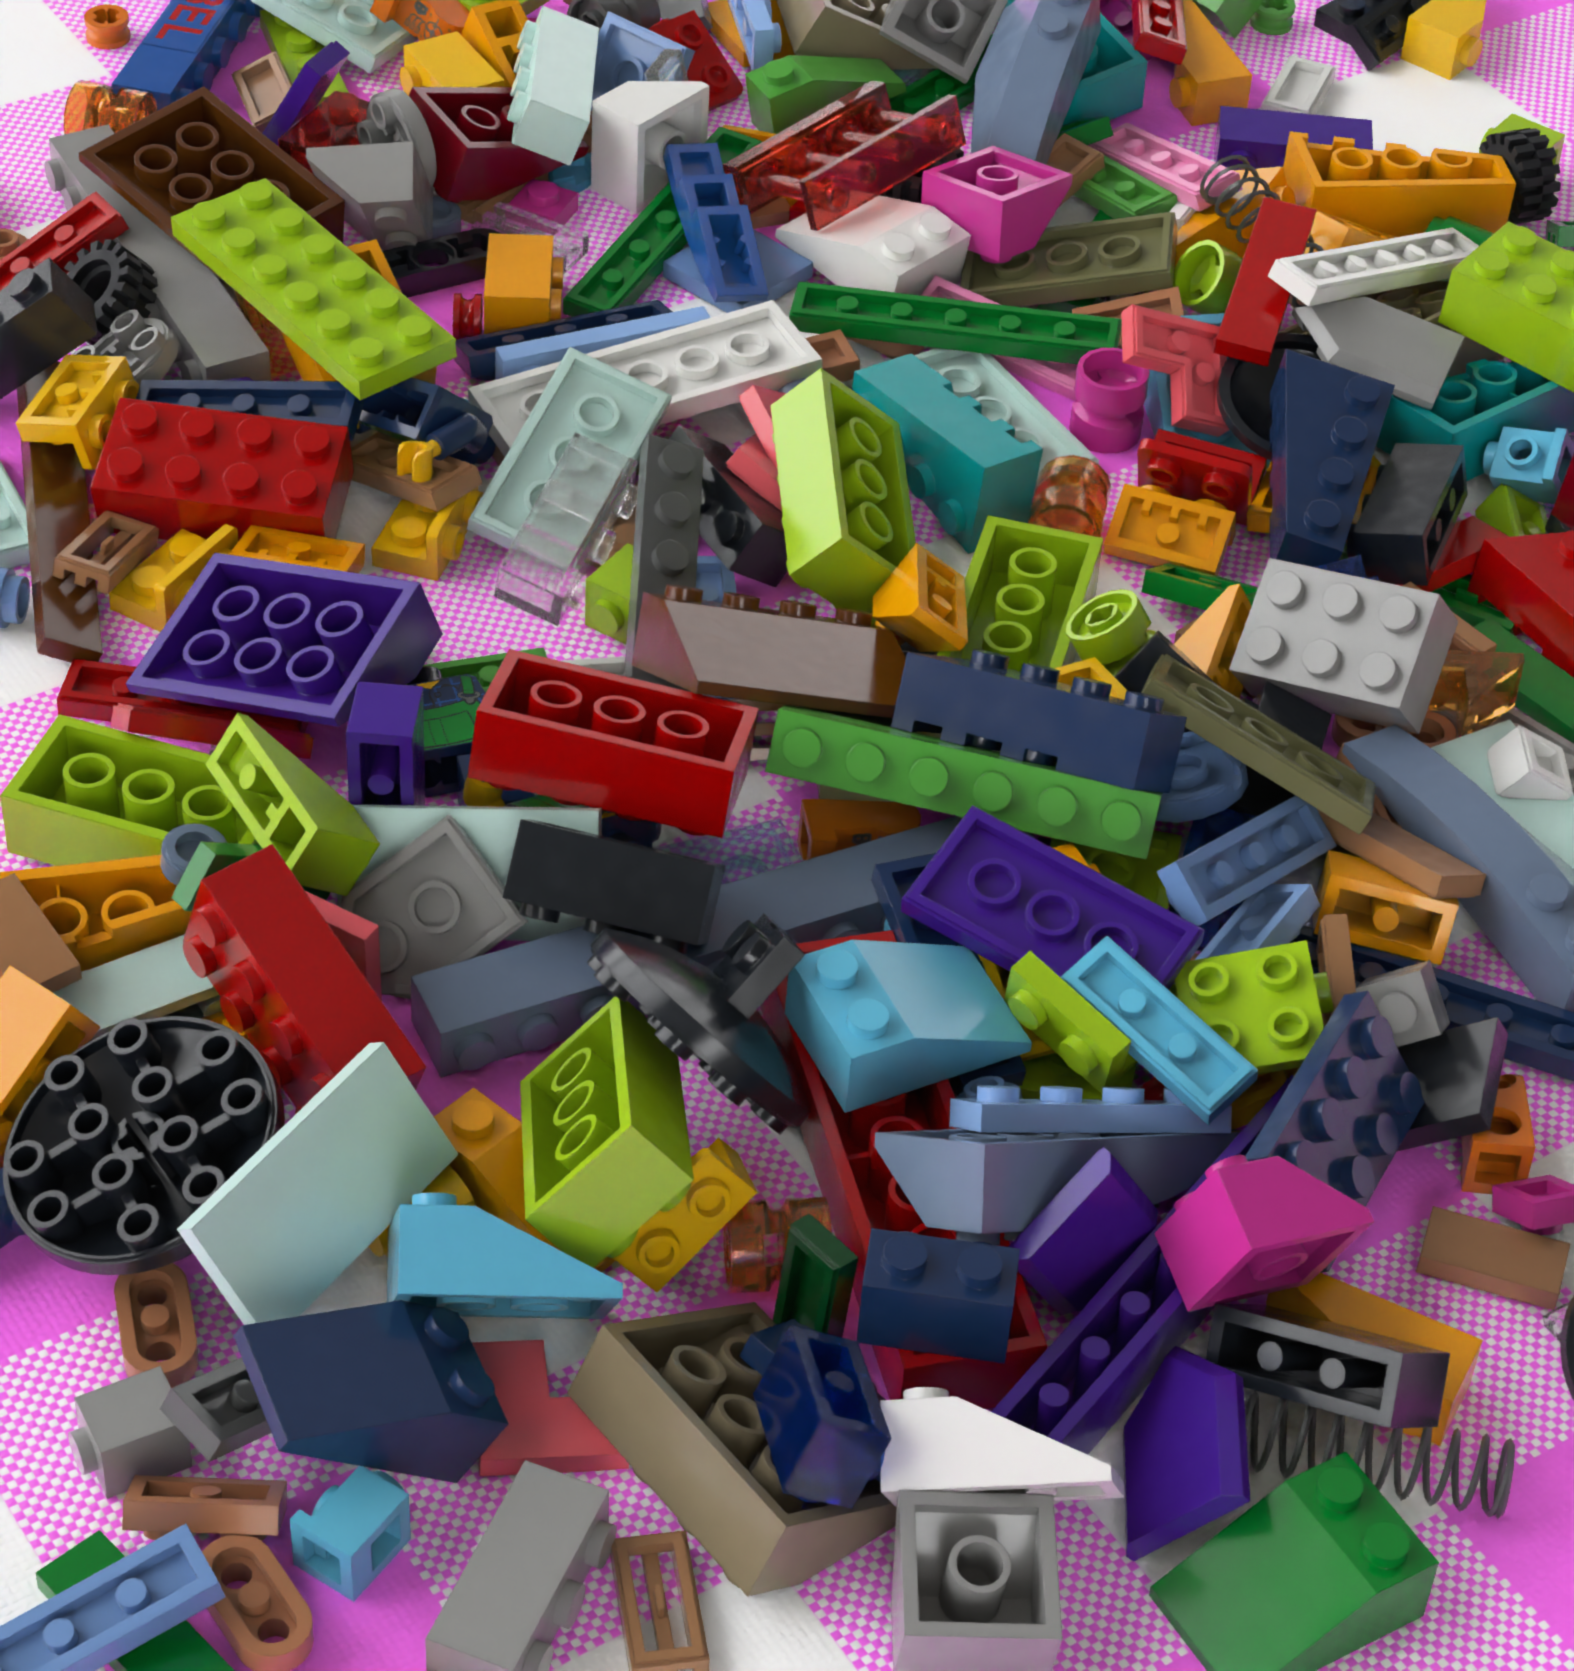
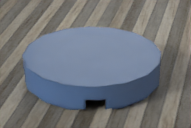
(1203, 782)

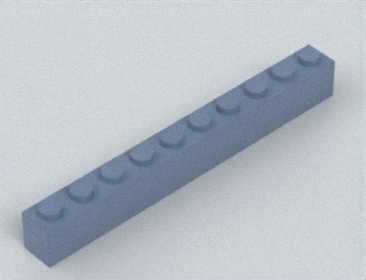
(547, 990)

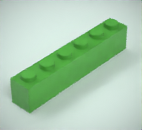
(954, 777)

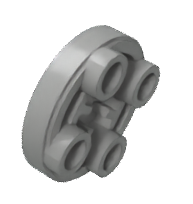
(396, 118)
(144, 342)

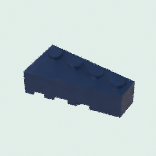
(1321, 454)
(1041, 719)

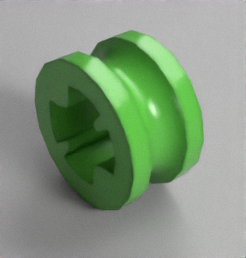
(1274, 17)

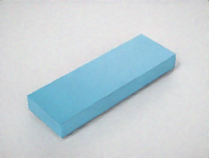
(1162, 1031)

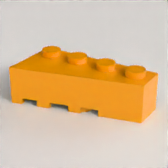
(1398, 187)

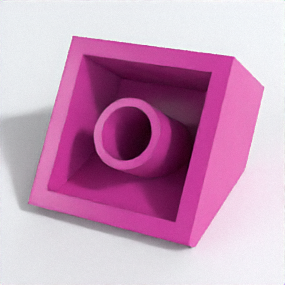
(997, 199)
(1255, 1231)

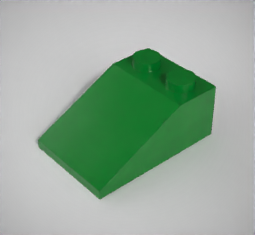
(1300, 1576)

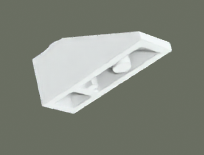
(965, 1448)

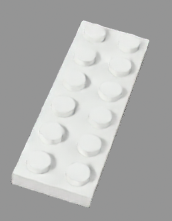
(696, 363)

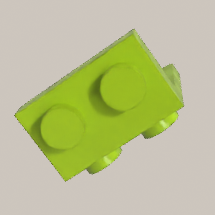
(1260, 1002)
(1068, 1023)

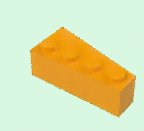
(106, 906)

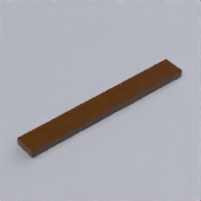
(56, 514)

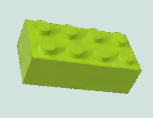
(1517, 301)
(840, 491)
(1026, 589)
(109, 796)
(604, 1135)

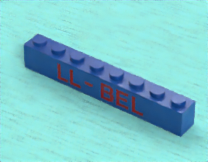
(186, 48)

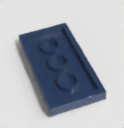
(1345, 1104)

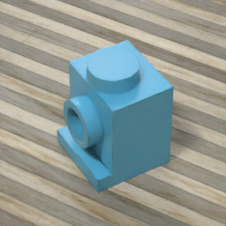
(1543, 462)
(352, 1531)

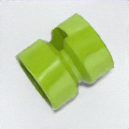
(1206, 276)
(1110, 628)

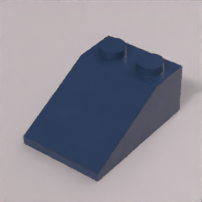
(375, 1388)

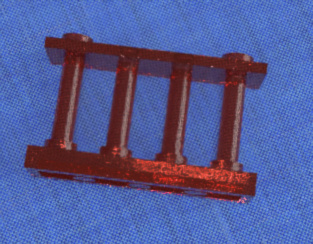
(846, 154)

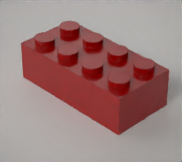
(221, 468)
(613, 743)
(287, 976)

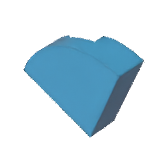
(573, 177)

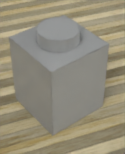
(1409, 1002)
(127, 1433)

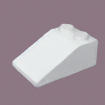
(883, 246)

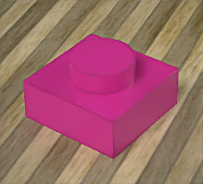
(547, 201)
(1536, 1203)

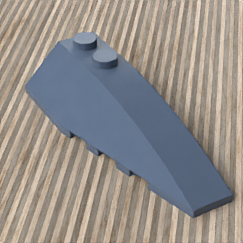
(1032, 74)
(1527, 887)
(1004, 1180)

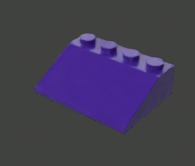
(287, 639)

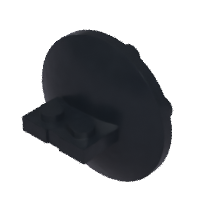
(715, 1011)
(136, 1141)

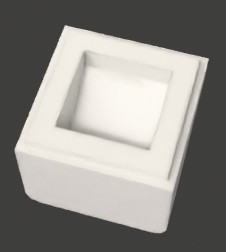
(1529, 767)

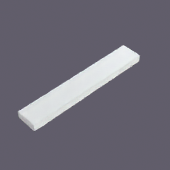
(1372, 266)

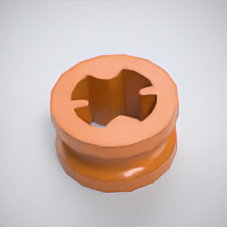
(107, 26)

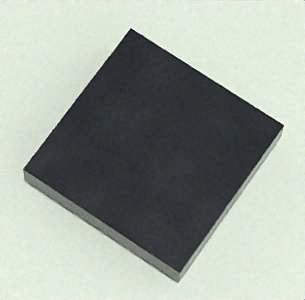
(1457, 1081)

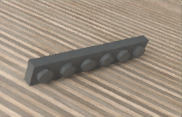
(664, 530)

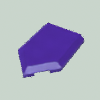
(1084, 1234)
(1183, 1452)

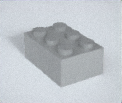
(1345, 643)

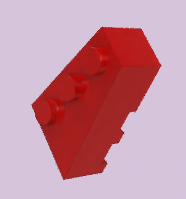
(1533, 587)

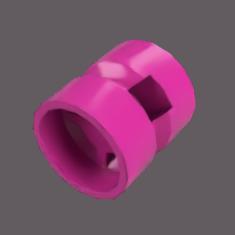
(1108, 401)

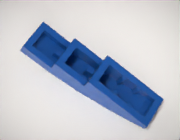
(715, 223)

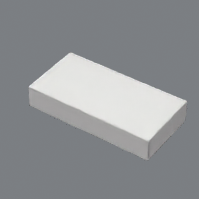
(1300, 86)

